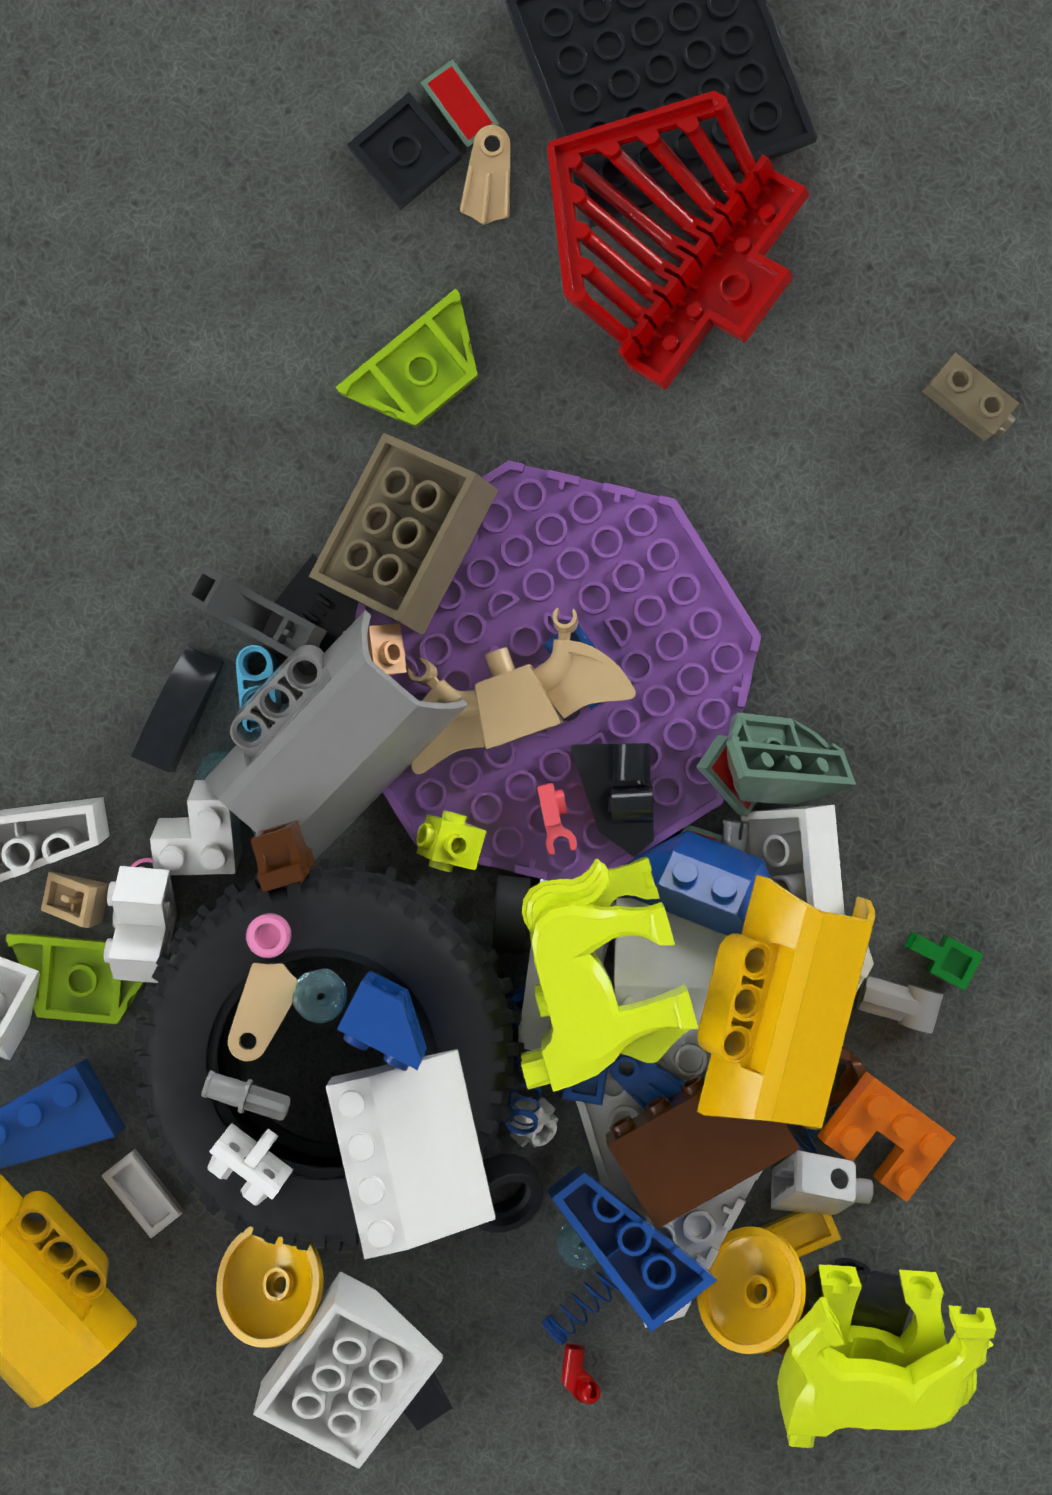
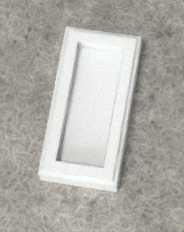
(143, 1193)

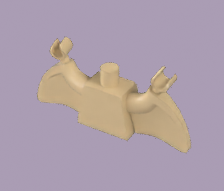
(523, 698)

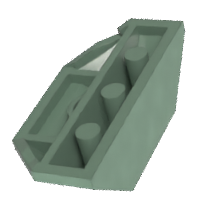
(783, 761)

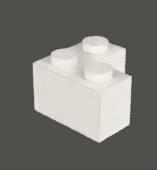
(199, 843)
(142, 922)

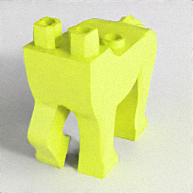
(586, 1024)
(871, 1378)

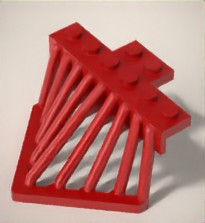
(720, 279)

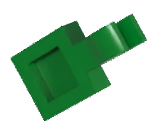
(949, 959)

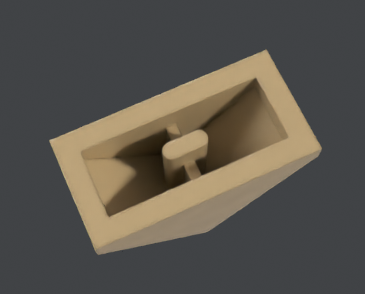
(75, 899)

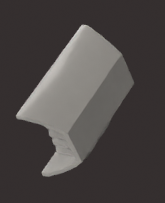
(328, 746)

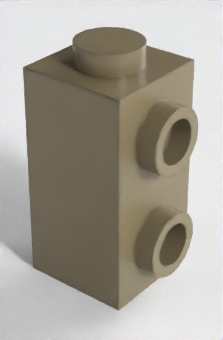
(971, 398)

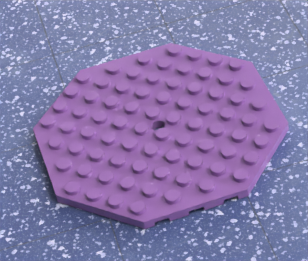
(643, 599)

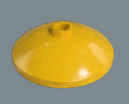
(252, 1290)
(735, 1303)

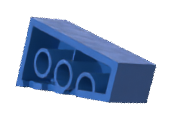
(57, 1117)
(640, 1260)

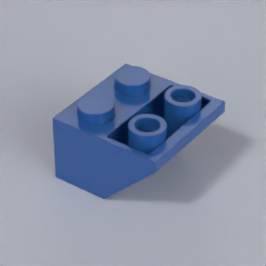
(385, 1020)

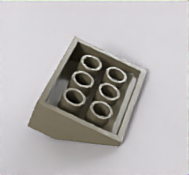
(404, 532)

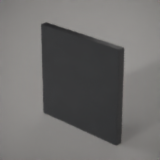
(318, 604)

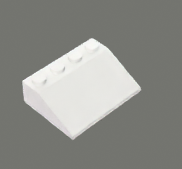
(652, 969)
(410, 1153)
(347, 1373)

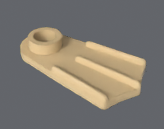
(488, 178)
(261, 1008)

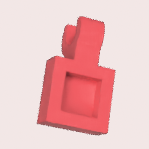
(552, 807)

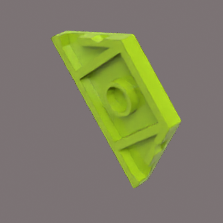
(418, 367)
(74, 978)

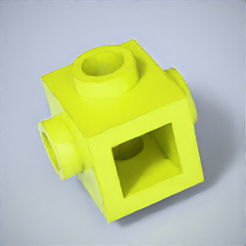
(450, 841)

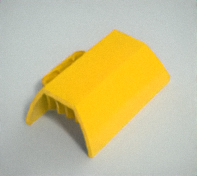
(781, 1008)
(50, 1314)

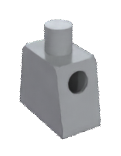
(817, 1184)

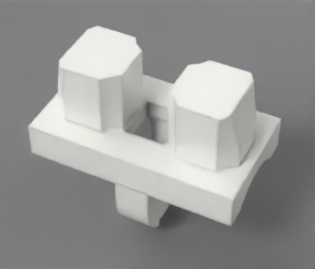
(261, 1180)

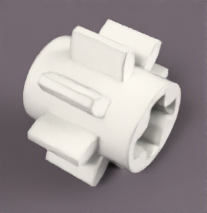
(546, 1123)

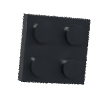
(404, 151)

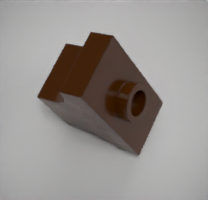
(281, 856)

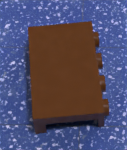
(686, 1158)

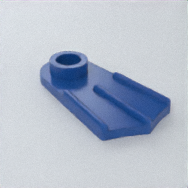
(646, 1080)

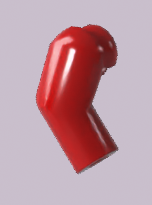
(575, 1377)

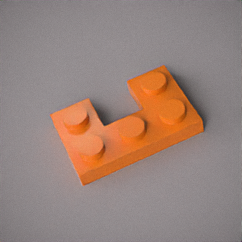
(875, 1108)

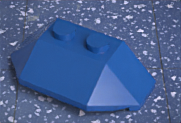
(703, 880)

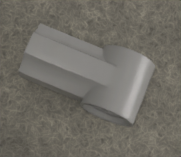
(911, 1005)

